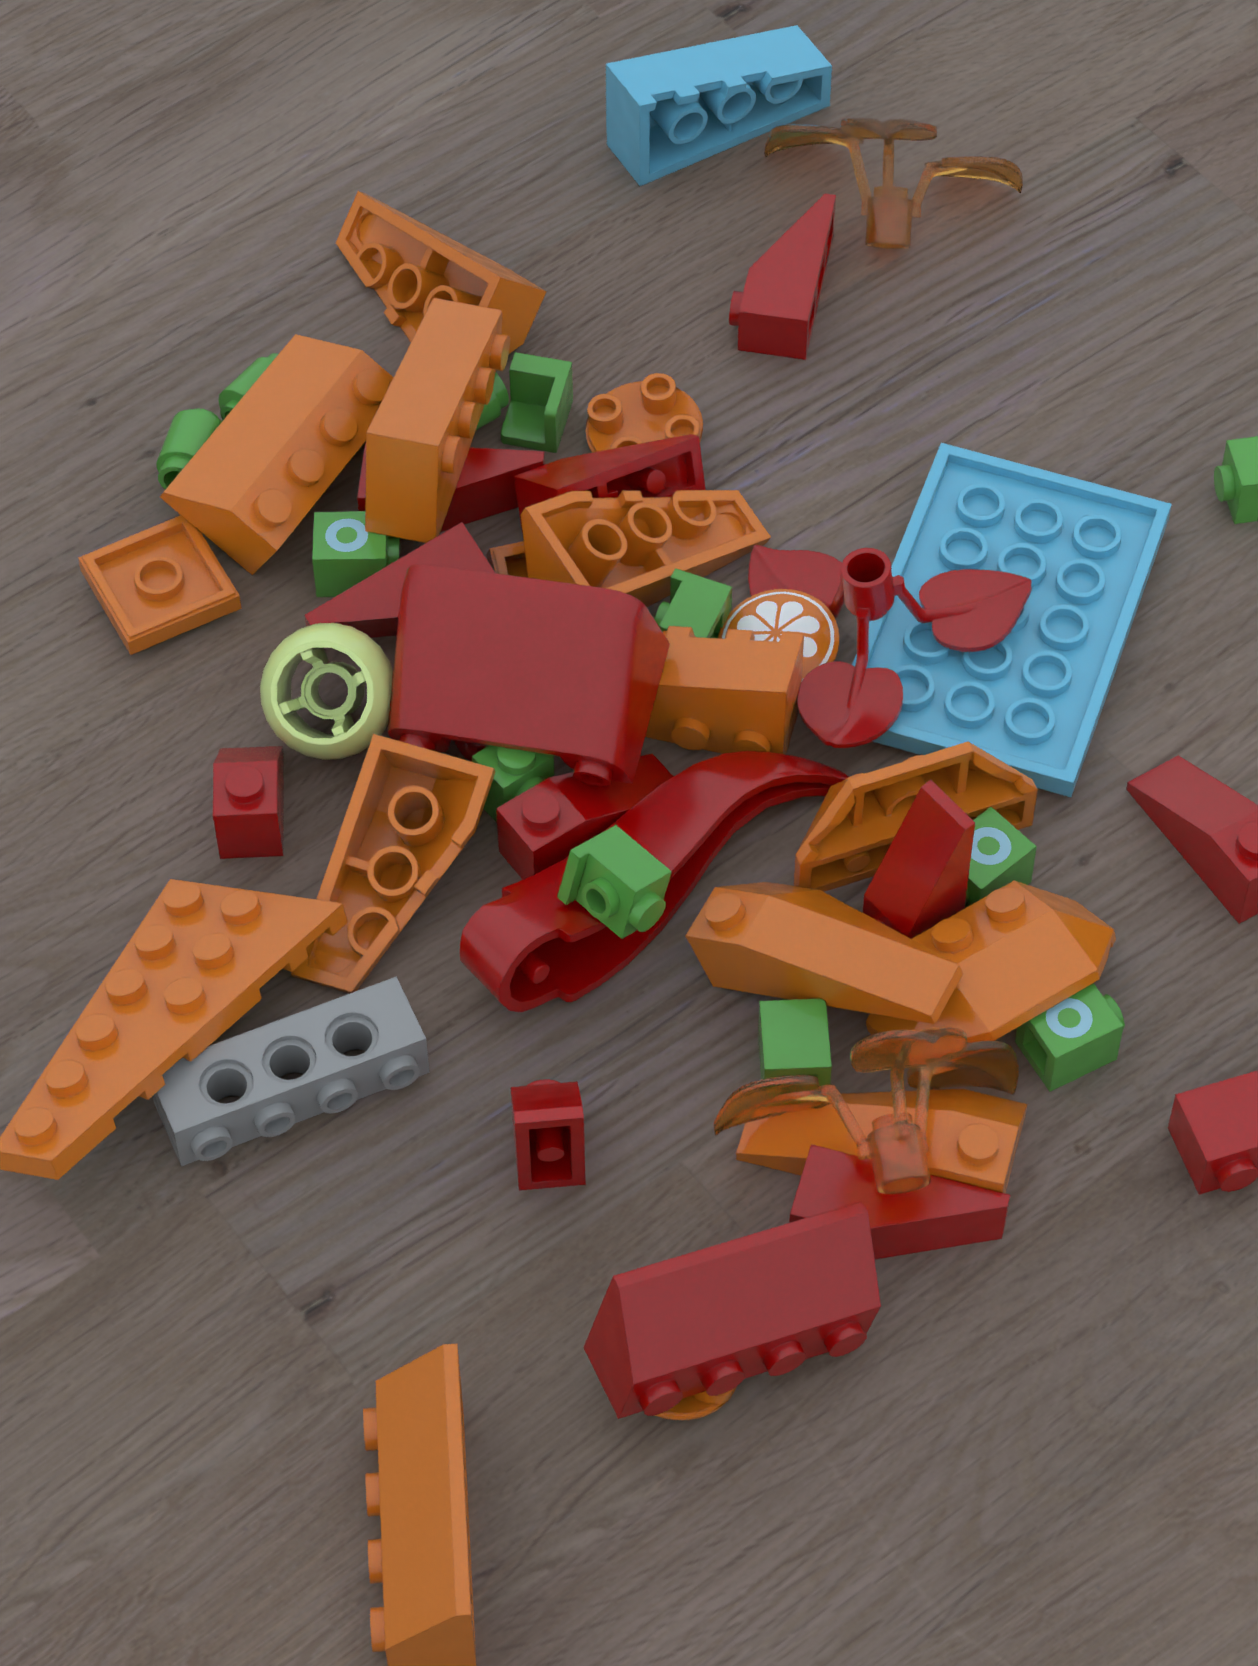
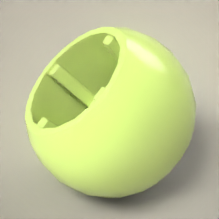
(309, 646)

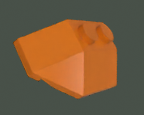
(868, 809)
(1017, 960)

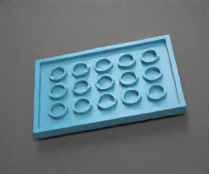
(1047, 682)

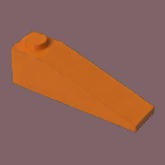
(814, 947)

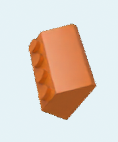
(279, 448)
(422, 1515)

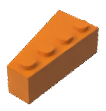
(431, 419)
(728, 692)

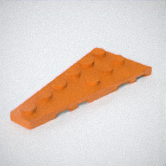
(165, 999)

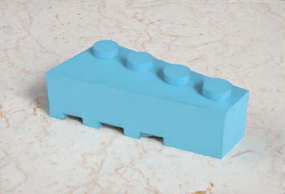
(709, 98)

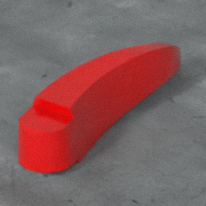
(540, 949)

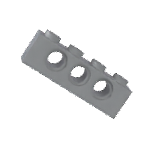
(304, 1043)

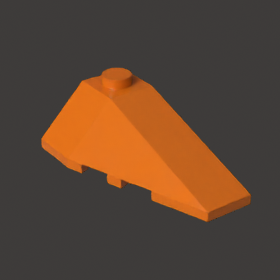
(415, 263)
(636, 539)
(394, 846)
(967, 1134)

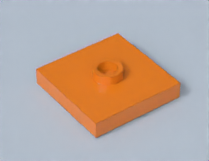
(159, 583)

